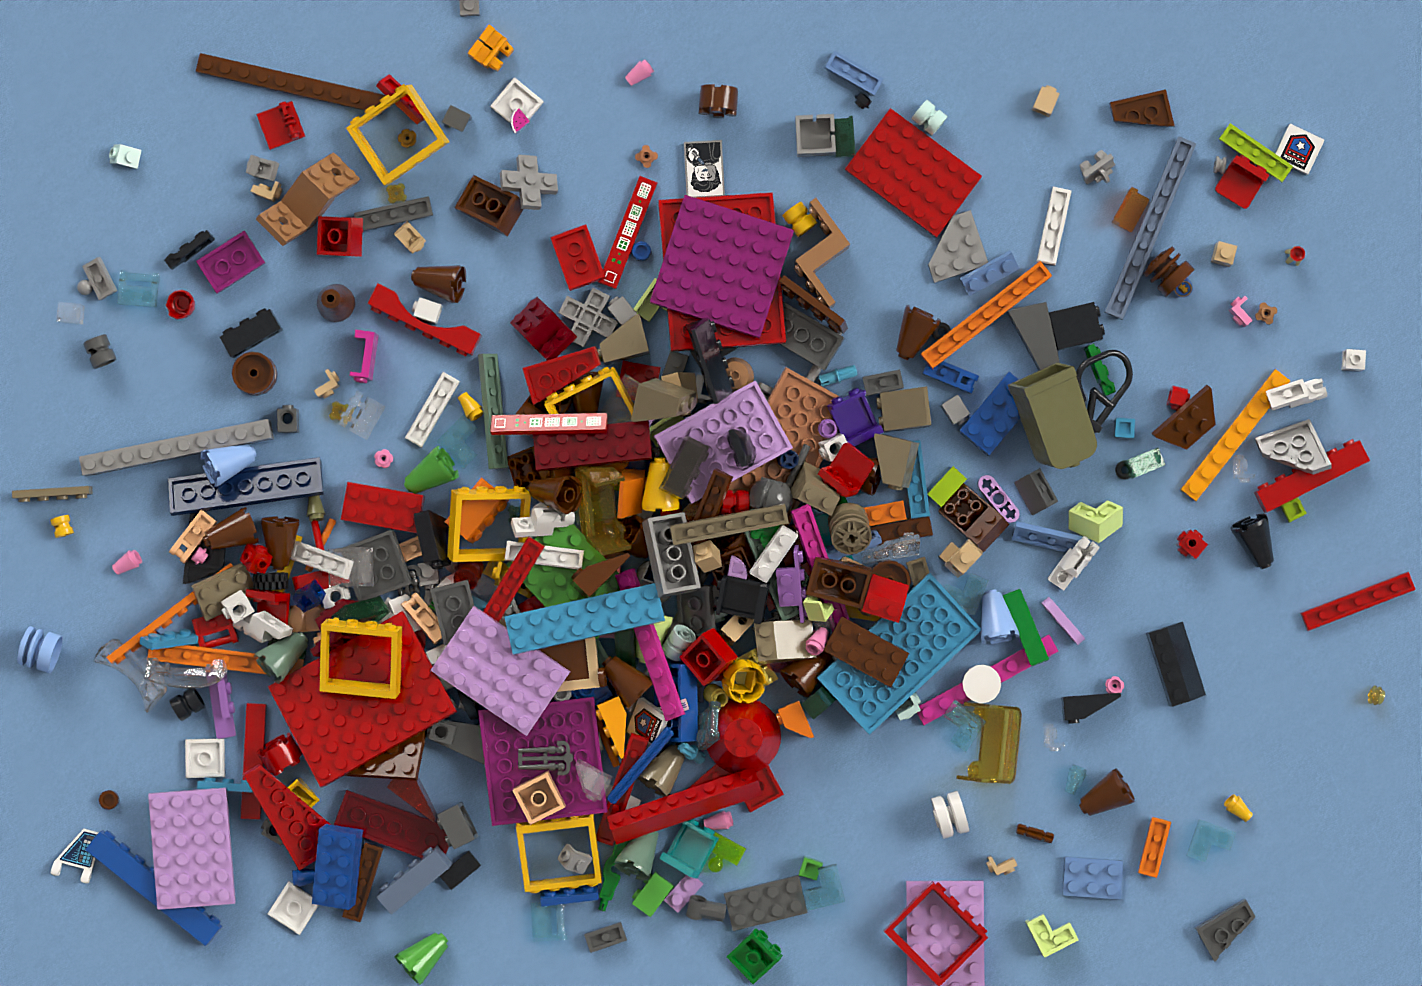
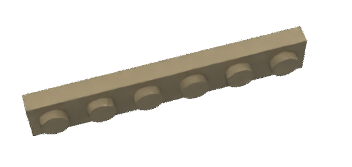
(729, 524)

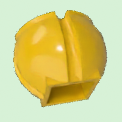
(753, 685)

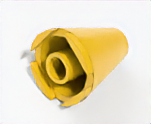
(653, 496)

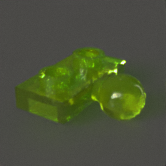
(726, 850)

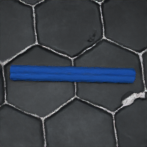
(640, 765)

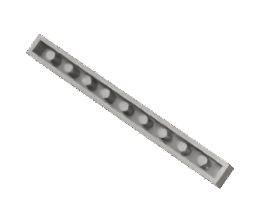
(175, 447)

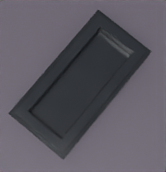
(460, 870)

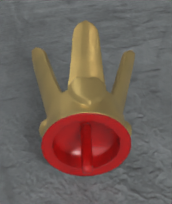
(1296, 254)

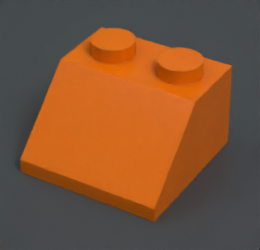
(631, 492)
(794, 719)

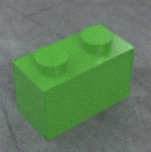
(652, 894)

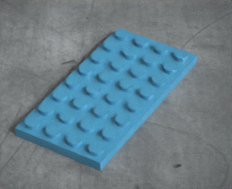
(929, 629)

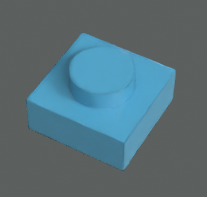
(1124, 428)

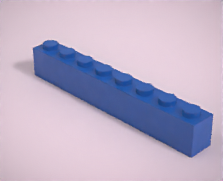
(142, 878)

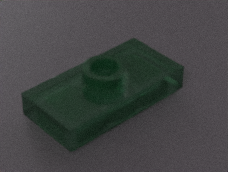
(1144, 463)

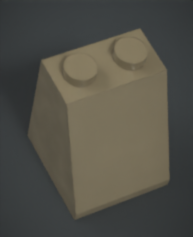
(624, 343)
(661, 400)
(904, 409)
(896, 460)
(811, 490)

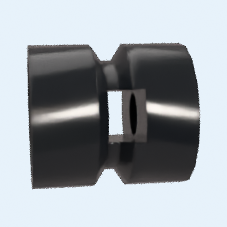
(187, 703)

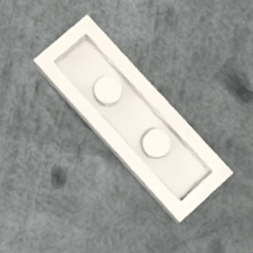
(773, 553)

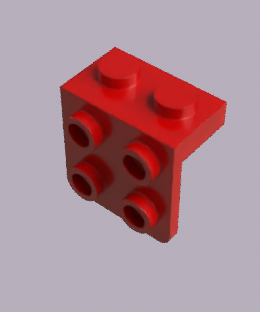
(1241, 181)
(847, 471)

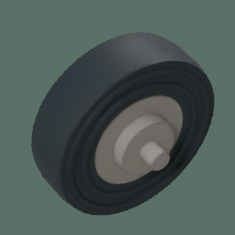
(468, 705)

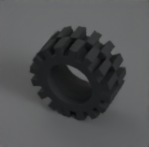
(270, 581)

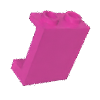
(371, 341)

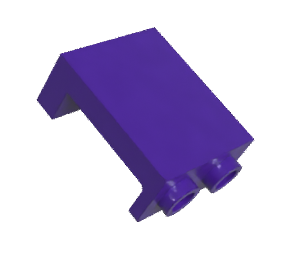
(854, 417)

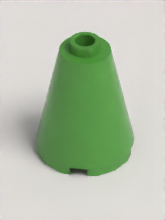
(431, 472)
(422, 956)

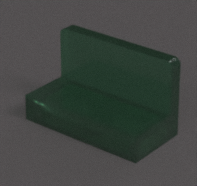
(844, 137)

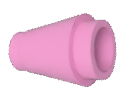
(639, 72)
(127, 562)
(817, 641)
(719, 821)

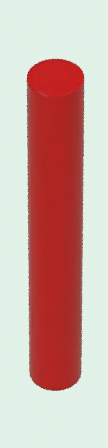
(318, 539)

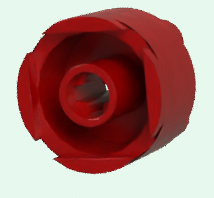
(280, 753)

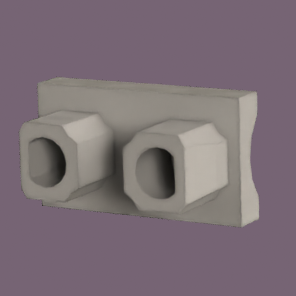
(1098, 171)

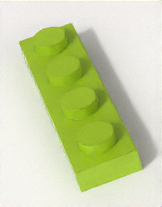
(1256, 152)

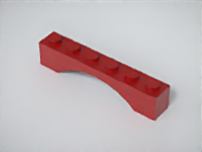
(460, 337)

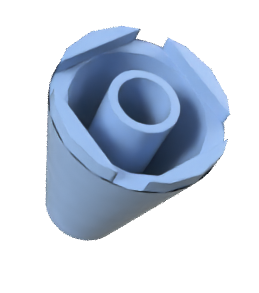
(226, 462)
(996, 620)

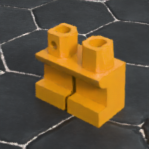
(496, 43)

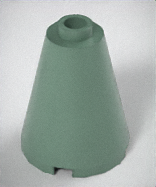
(282, 655)
(638, 856)

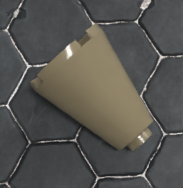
(663, 770)

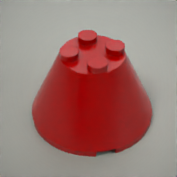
(747, 737)

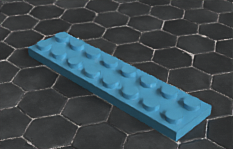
(584, 619)

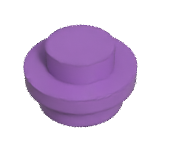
(827, 428)

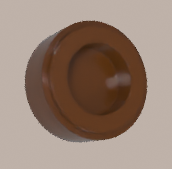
(108, 799)

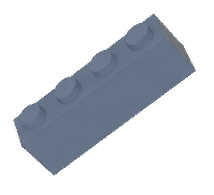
(414, 879)

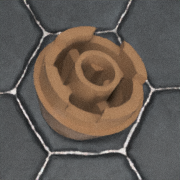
(740, 371)

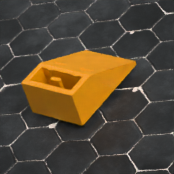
(615, 719)

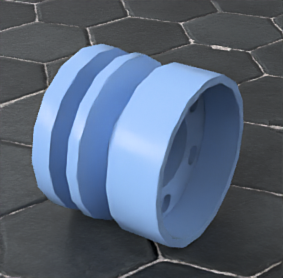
(35, 648)

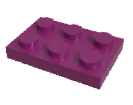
(230, 262)

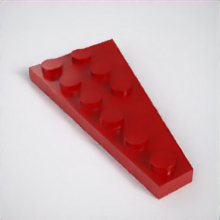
(289, 815)

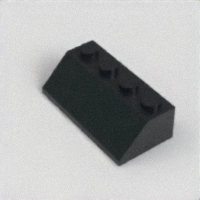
(1176, 664)

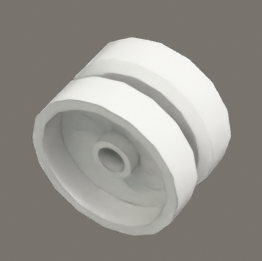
(947, 815)

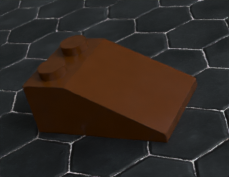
(490, 205)
(593, 576)
(839, 581)

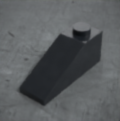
(1085, 705)

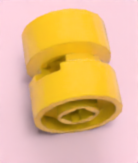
(799, 219)

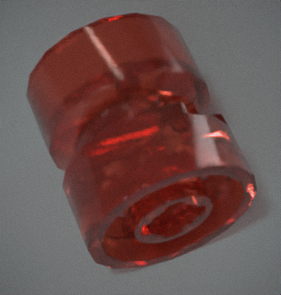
(469, 571)

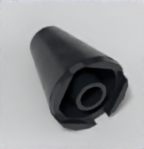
(1255, 539)

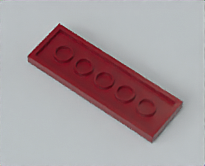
(620, 444)
(390, 825)

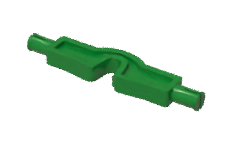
(611, 878)

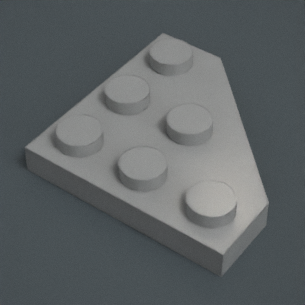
(958, 249)
(1295, 447)

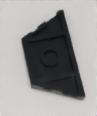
(211, 565)

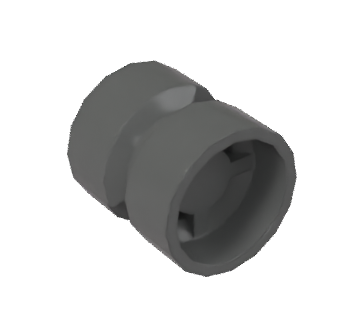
(99, 351)

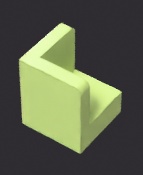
(816, 609)

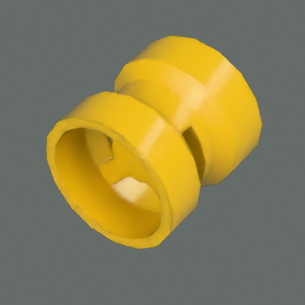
(62, 526)

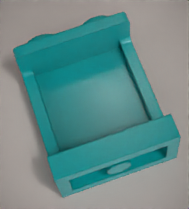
(690, 848)

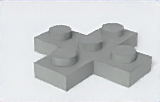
(528, 182)
(588, 316)

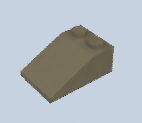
(782, 641)

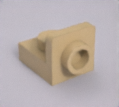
(263, 191)

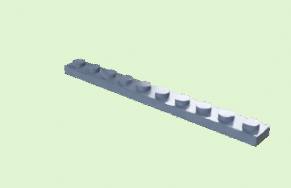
(1150, 228)

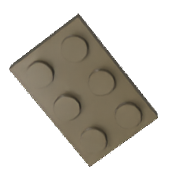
(219, 587)

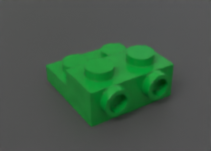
(755, 955)

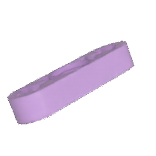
(985, 490)
(1063, 621)

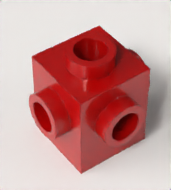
(1197, 547)
(256, 558)

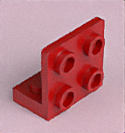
(271, 601)

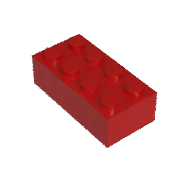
(381, 507)

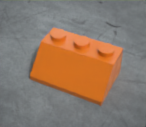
(478, 514)

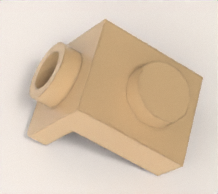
(410, 237)
(327, 389)
(1005, 867)

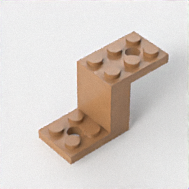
(308, 199)
(821, 254)

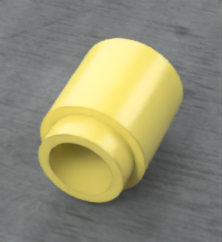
(715, 693)

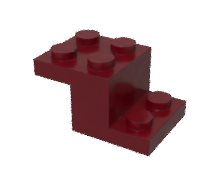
(543, 329)
(336, 638)

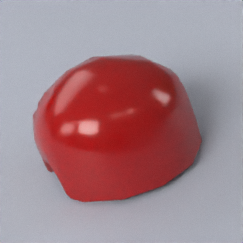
(180, 304)

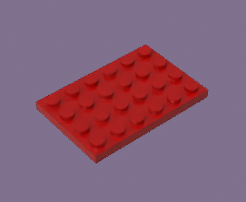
(913, 172)

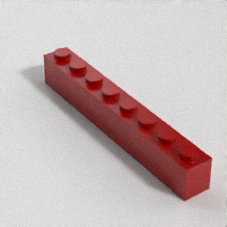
(684, 805)

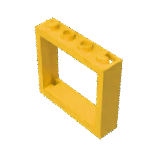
(371, 112)
(587, 382)
(481, 493)
(358, 687)
(556, 883)

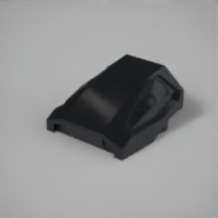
(743, 448)

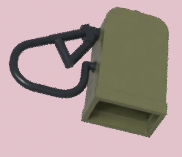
(1056, 412)

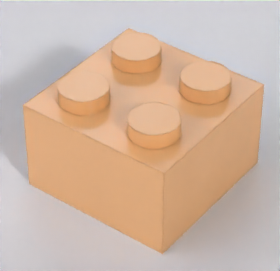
(539, 797)

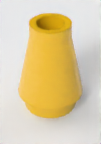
(470, 406)
(1236, 806)

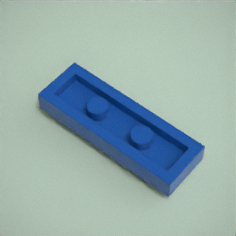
(567, 895)

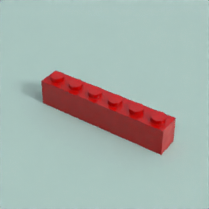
(1300, 482)

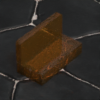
(1130, 210)

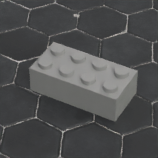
(671, 564)

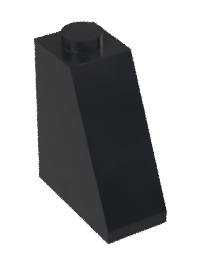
(433, 538)

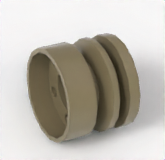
(849, 528)

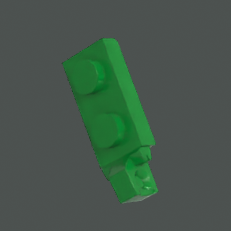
(1100, 371)

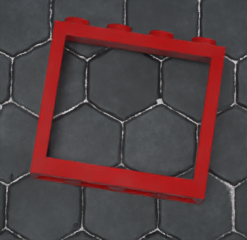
(964, 915)

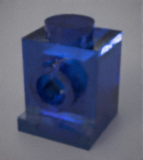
(309, 596)

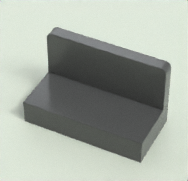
(1036, 491)

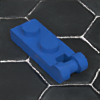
(952, 376)

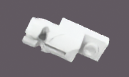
(1296, 393)
(541, 522)
(1073, 563)
(263, 627)

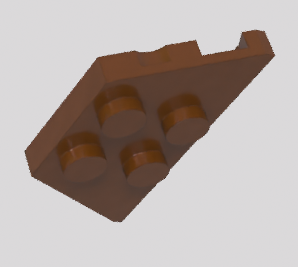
(1189, 421)

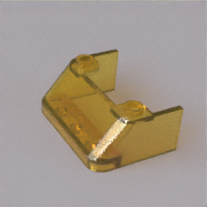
(598, 509)
(997, 745)

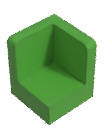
(810, 867)

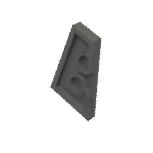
(1223, 928)

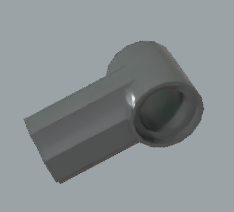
(701, 908)

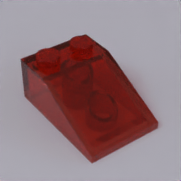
(415, 795)

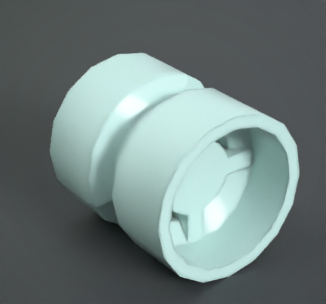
(929, 117)
(678, 641)

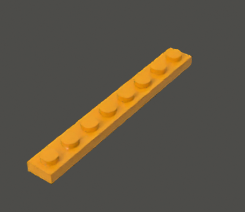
(1232, 438)

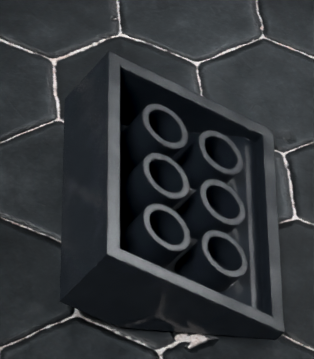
(709, 358)

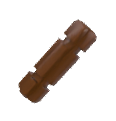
(1035, 833)

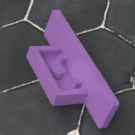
(790, 584)
(223, 708)

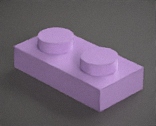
(682, 891)

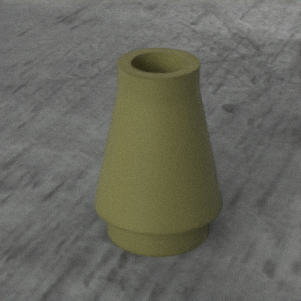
(315, 509)

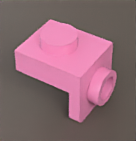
(1239, 314)

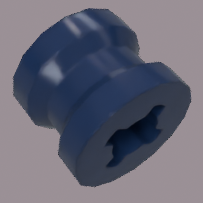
(791, 459)

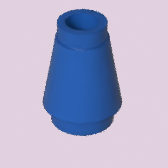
(303, 877)

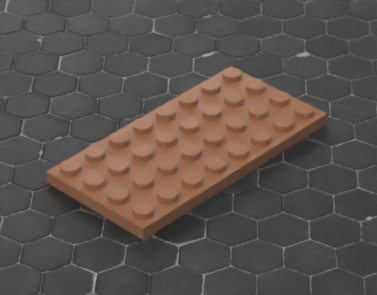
(799, 410)

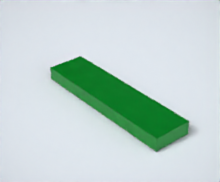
(1027, 629)

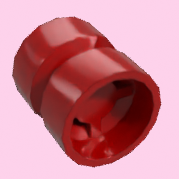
(735, 502)

